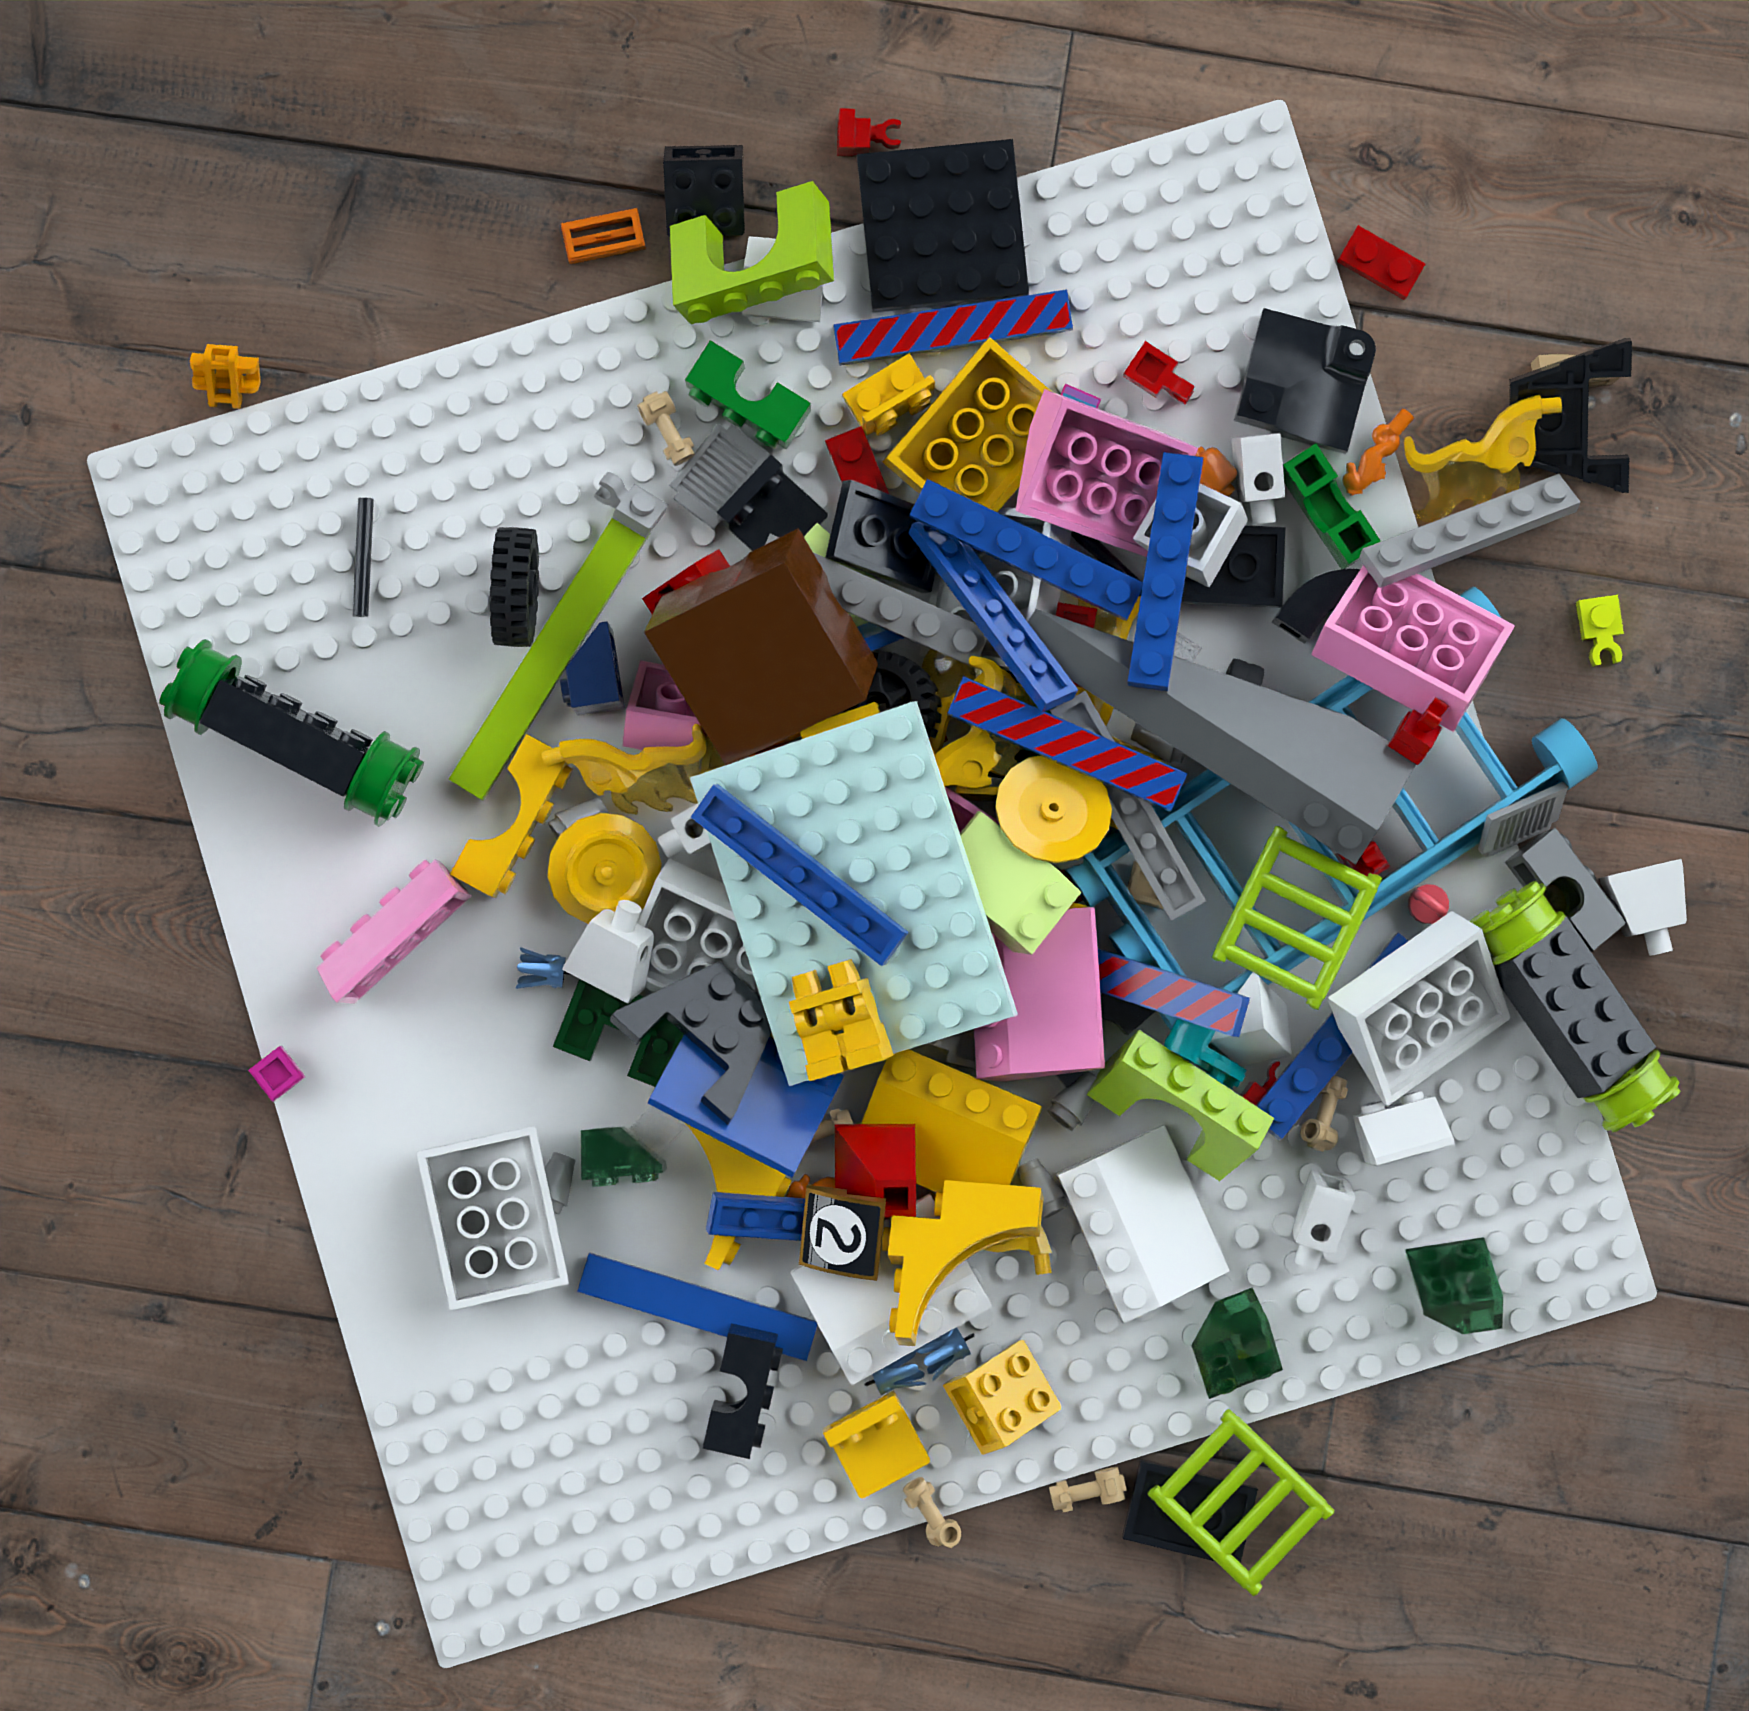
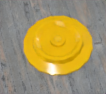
(1052, 810)
(602, 863)

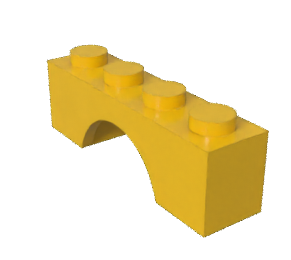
(489, 862)

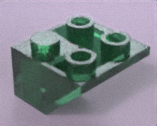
(617, 1153)
(1458, 1285)
(1235, 1345)

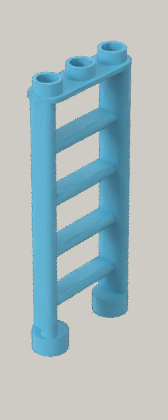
(1558, 747)

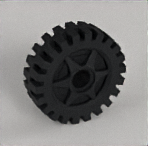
(514, 587)
(902, 682)

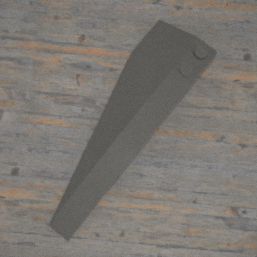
(1280, 750)

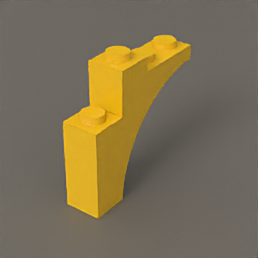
(741, 1175)
(930, 1249)

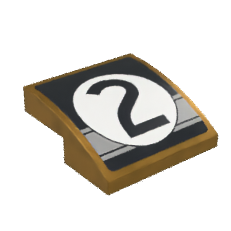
(842, 1232)

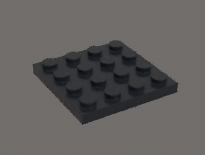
(942, 225)

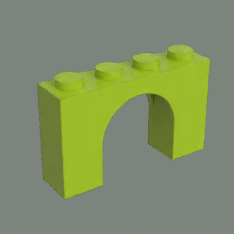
(795, 263)
(1149, 1070)

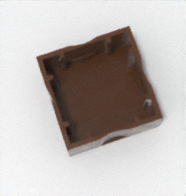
(762, 648)

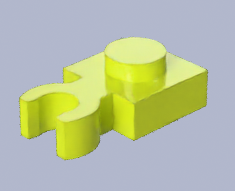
(1600, 621)

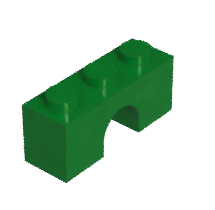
(774, 417)
(1318, 495)

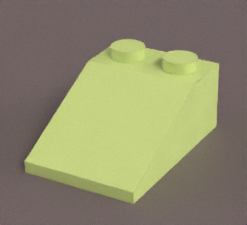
(1017, 892)

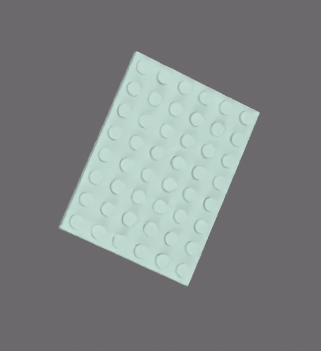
(881, 821)

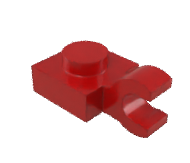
(1154, 370)

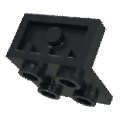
(705, 183)
(769, 505)

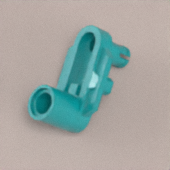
(1192, 1043)

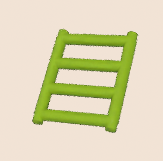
(1244, 914)
(1288, 1481)

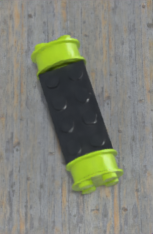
(1574, 1008)

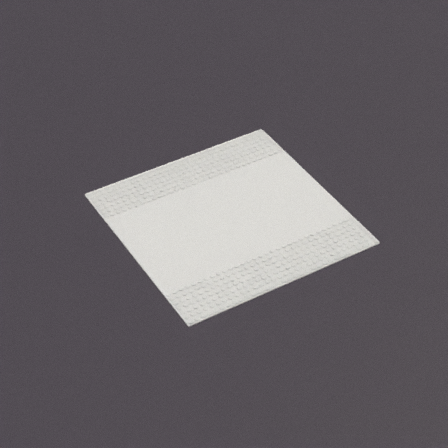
(560, 1437)

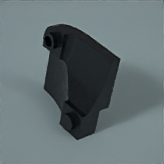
(1305, 380)

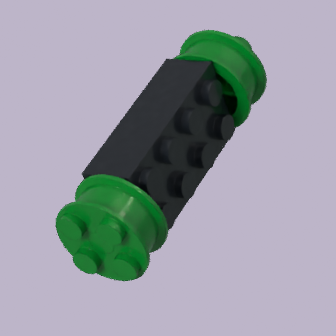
(217, 698)

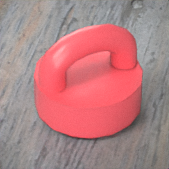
(1428, 904)

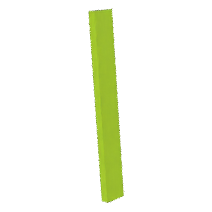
(547, 659)

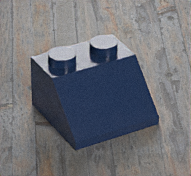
(594, 675)

